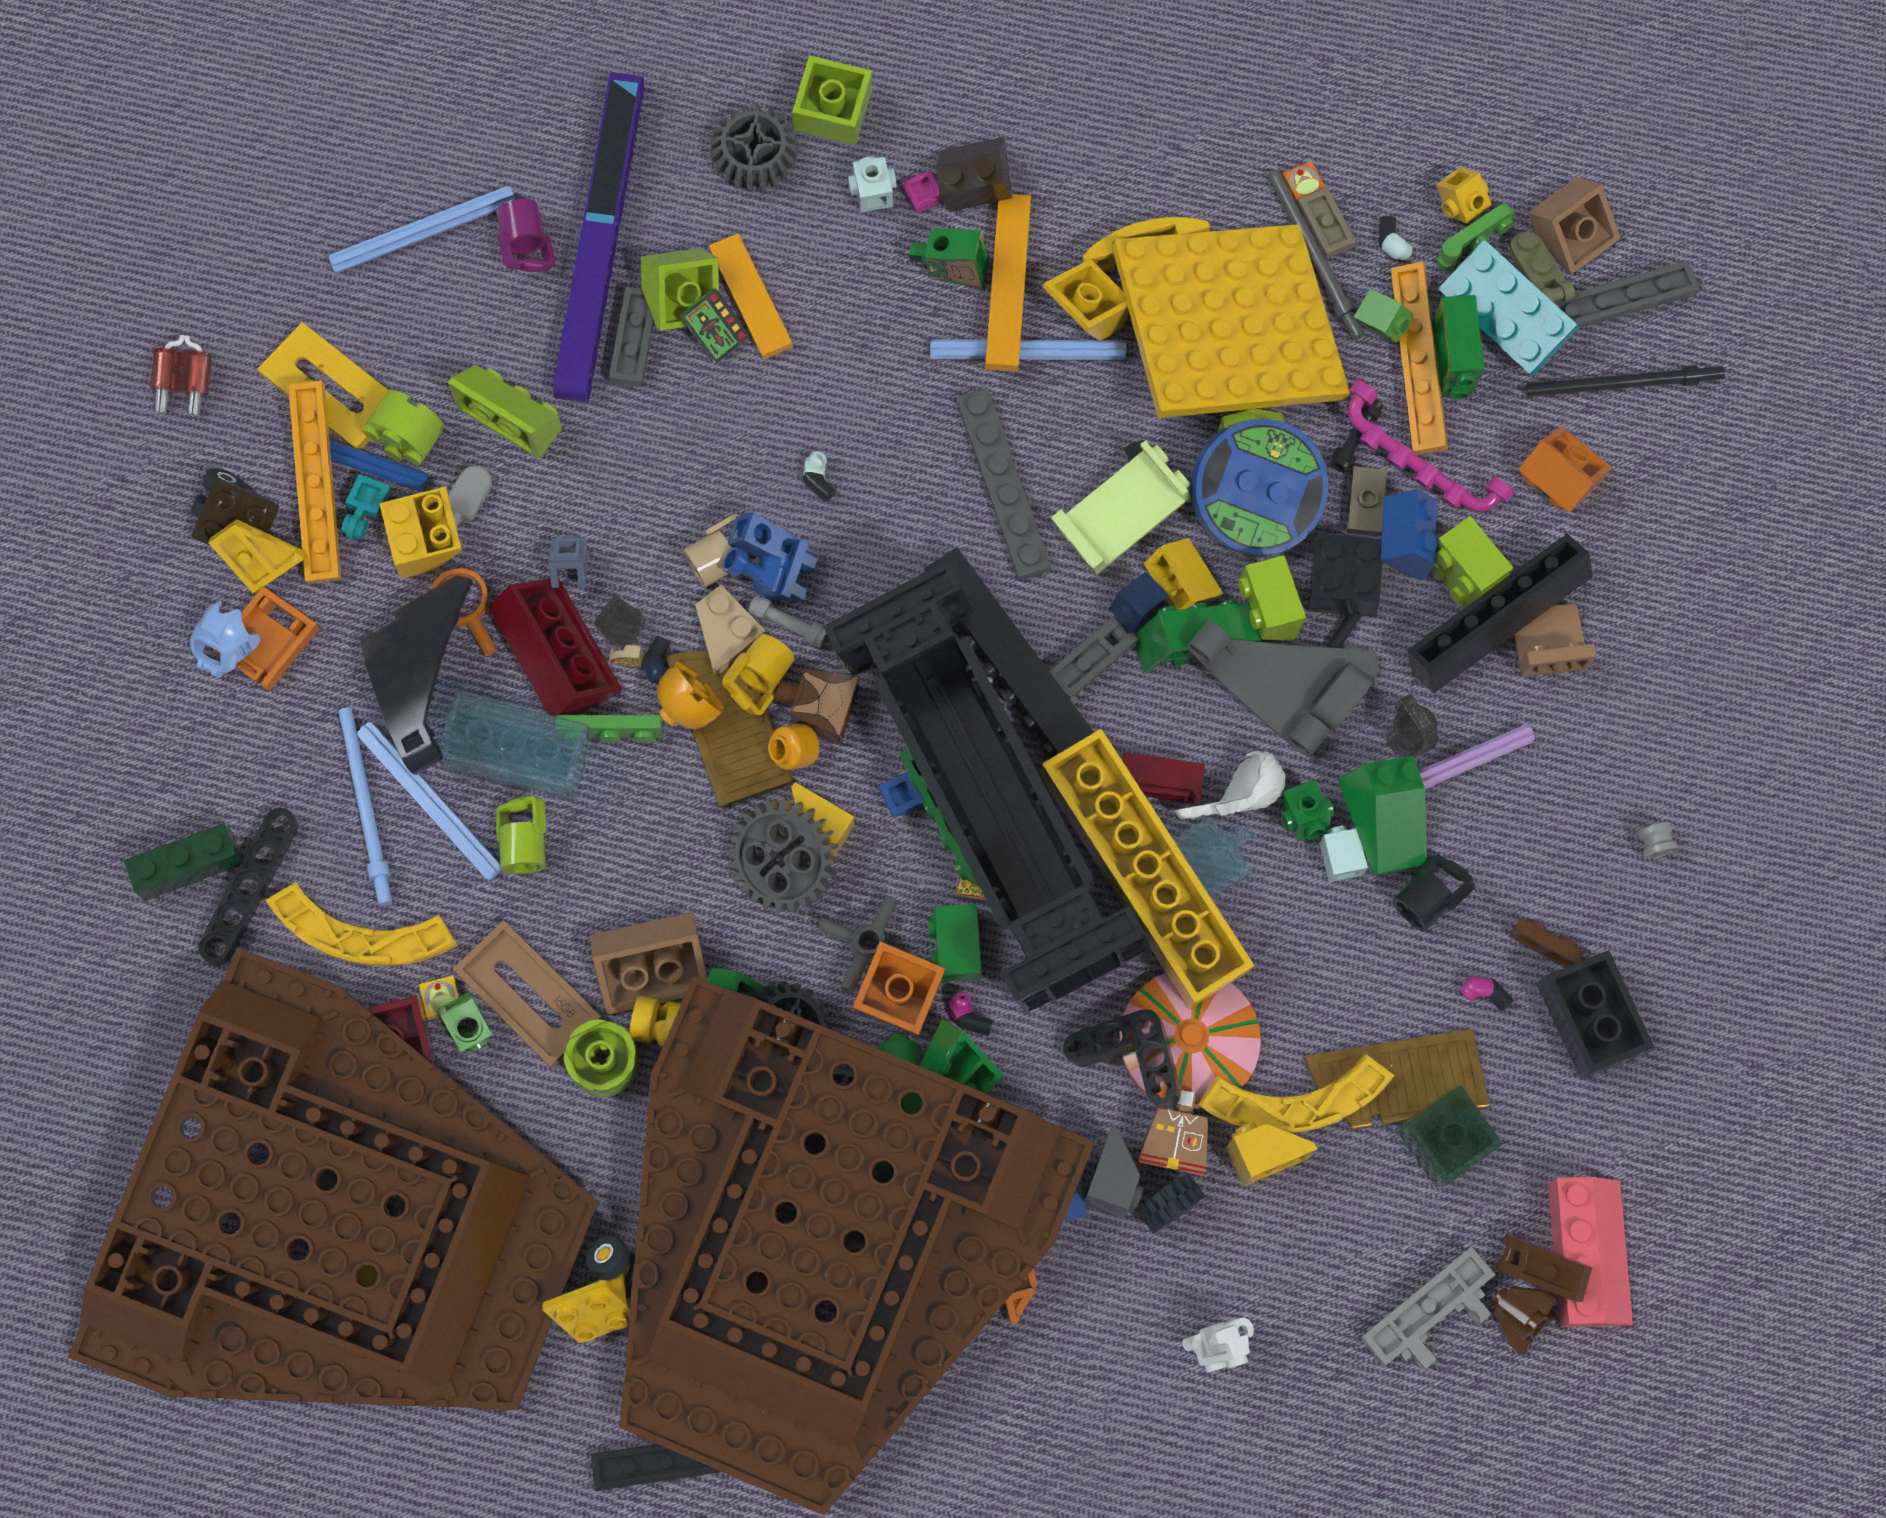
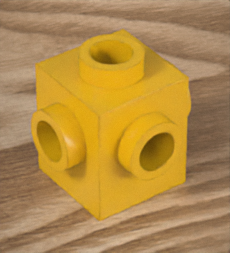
(1464, 195)

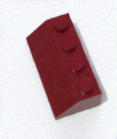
(554, 647)

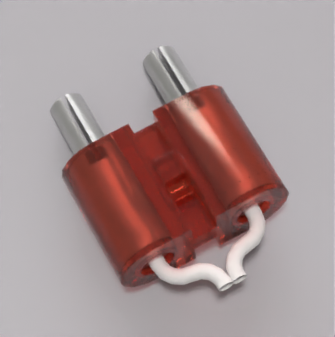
(180, 372)

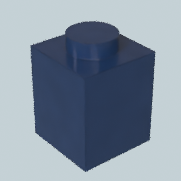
(1138, 602)

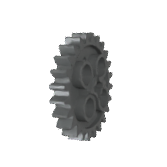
(763, 831)

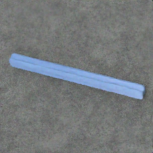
(420, 230)
(1033, 349)
(430, 801)

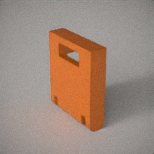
(277, 644)

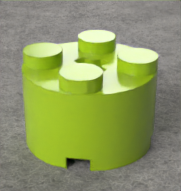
(403, 427)
(582, 1053)

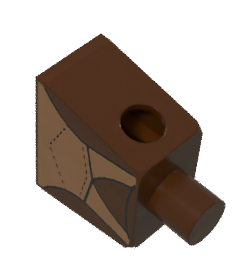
(821, 702)

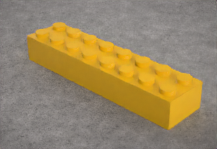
(1145, 868)

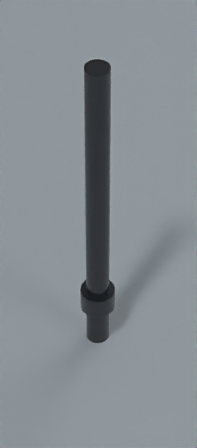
(1687, 376)

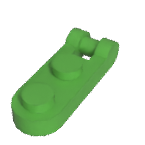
(1496, 220)

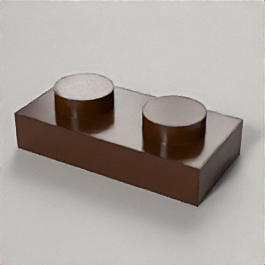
(1557, 949)

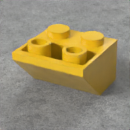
(421, 531)

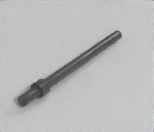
(1343, 306)

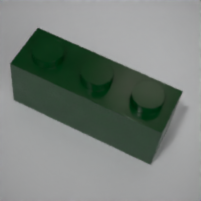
(183, 862)

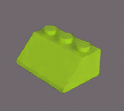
(505, 409)

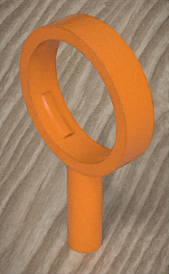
(473, 620)

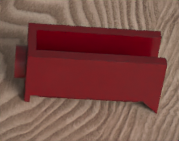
(1166, 777)

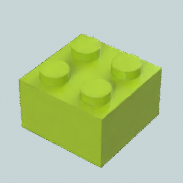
(832, 100)
(1468, 562)

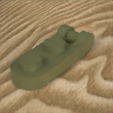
(1539, 267)

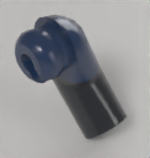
(652, 661)

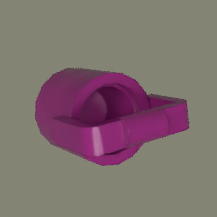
(523, 234)

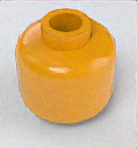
(794, 746)

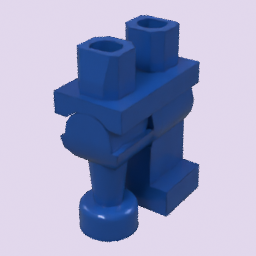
(780, 558)

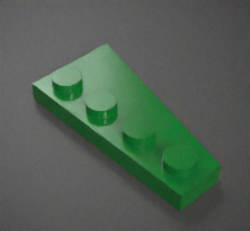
(934, 813)

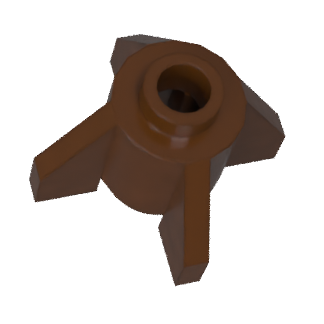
(1523, 1314)

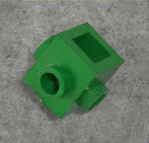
(1306, 811)

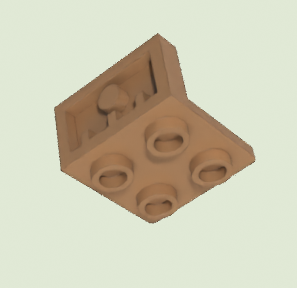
(1553, 643)

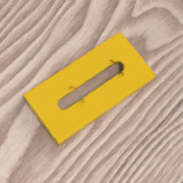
(307, 345)

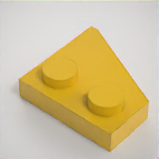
(254, 554)

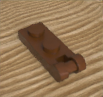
(1544, 1268)

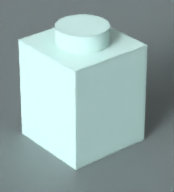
(1342, 854)

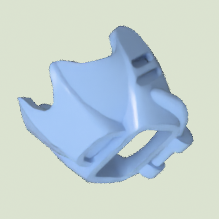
(225, 634)

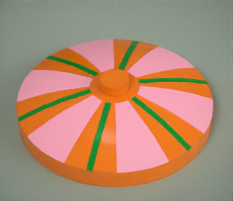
(1205, 1041)

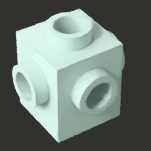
(872, 183)

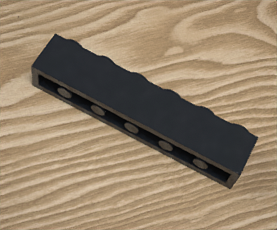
(1500, 613)

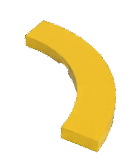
(356, 943)
(1301, 1111)

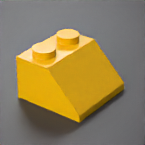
(1090, 299)
(1265, 1151)

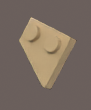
(725, 628)

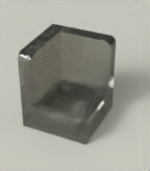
(619, 623)

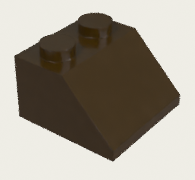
(974, 174)

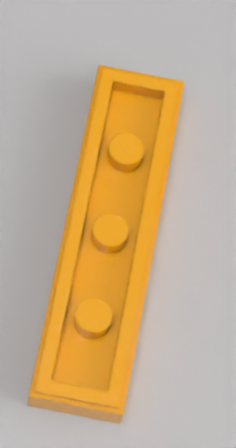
(751, 297)

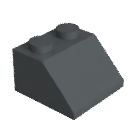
(1114, 1179)

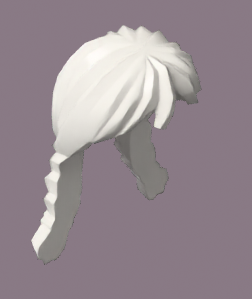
(1253, 786)

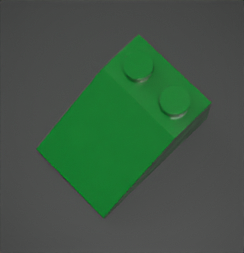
(1388, 813)

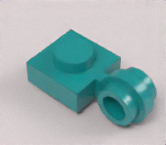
(364, 500)

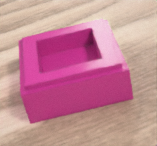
(922, 191)

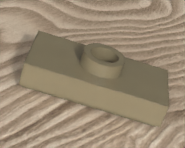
(1366, 501)

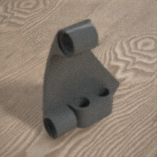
(1288, 687)

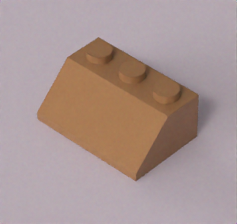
(647, 961)

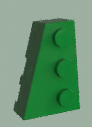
(1171, 630)
(958, 1059)

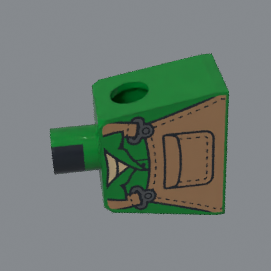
(953, 256)

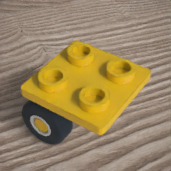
(601, 1305)

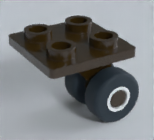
(227, 503)

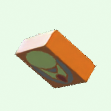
(1303, 180)

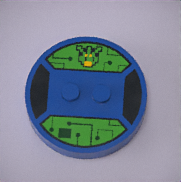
(1259, 486)

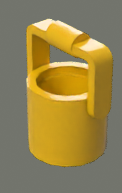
(760, 669)

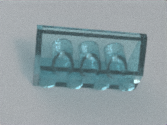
(514, 746)

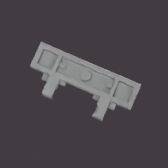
(1452, 1289)

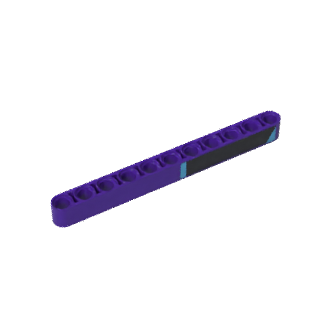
(598, 238)

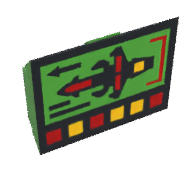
(714, 325)

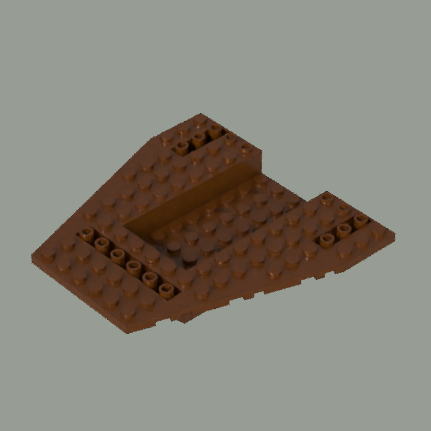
(333, 1089)
(947, 1242)

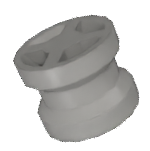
(1658, 840)

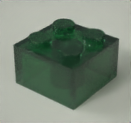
(1448, 1136)

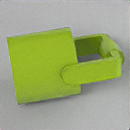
(521, 842)

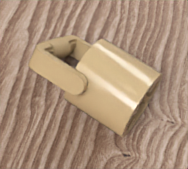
(708, 554)

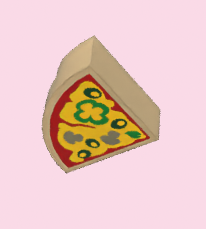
(630, 656)

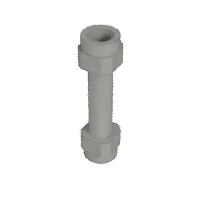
(762, 609)

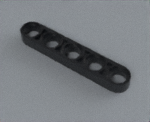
(248, 903)

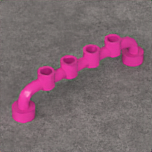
(1427, 474)

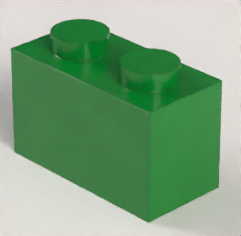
(956, 942)

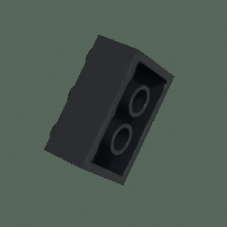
(1595, 1015)

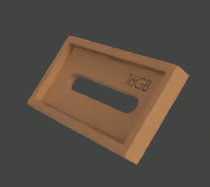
(508, 947)

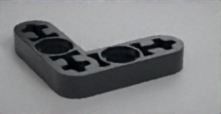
(1142, 1044)

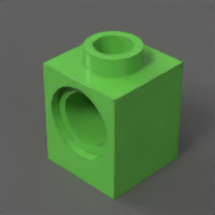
(1383, 316)
(457, 1010)

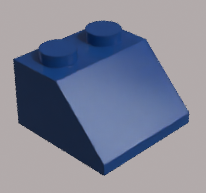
(1409, 532)

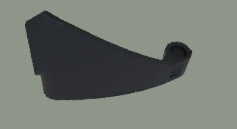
(405, 665)

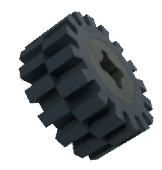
(1170, 1203)

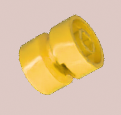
(651, 1020)

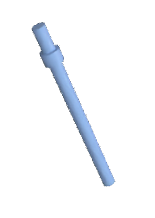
(378, 868)

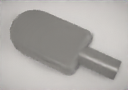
(469, 492)

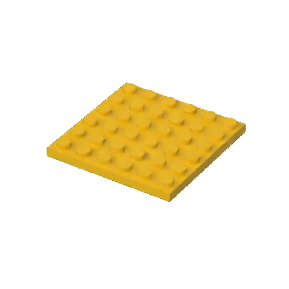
(1229, 320)

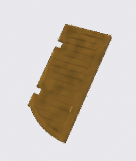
(735, 742)
(1422, 1073)

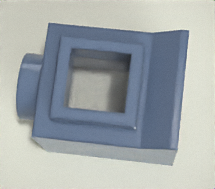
(568, 553)

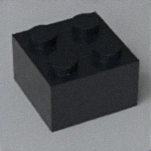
(1346, 575)

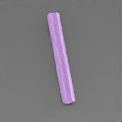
(1477, 755)

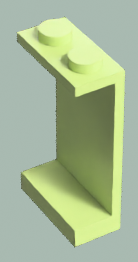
(1124, 508)

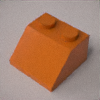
(1564, 469)
(899, 989)

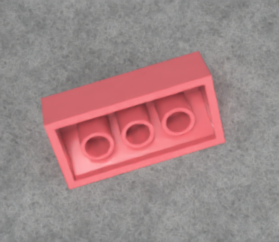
(1591, 1230)

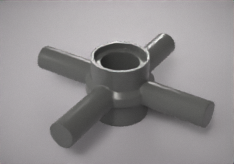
(868, 931)

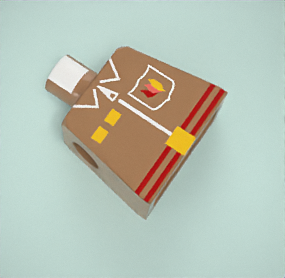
(1177, 1138)

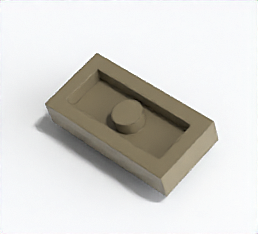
(1326, 222)

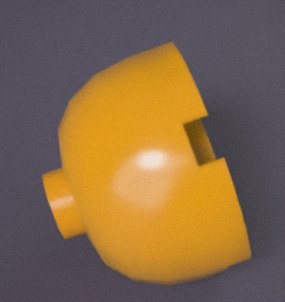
(686, 699)

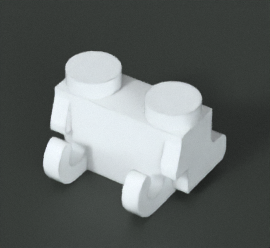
(1221, 1344)

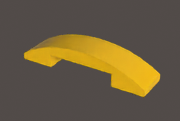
(1102, 252)

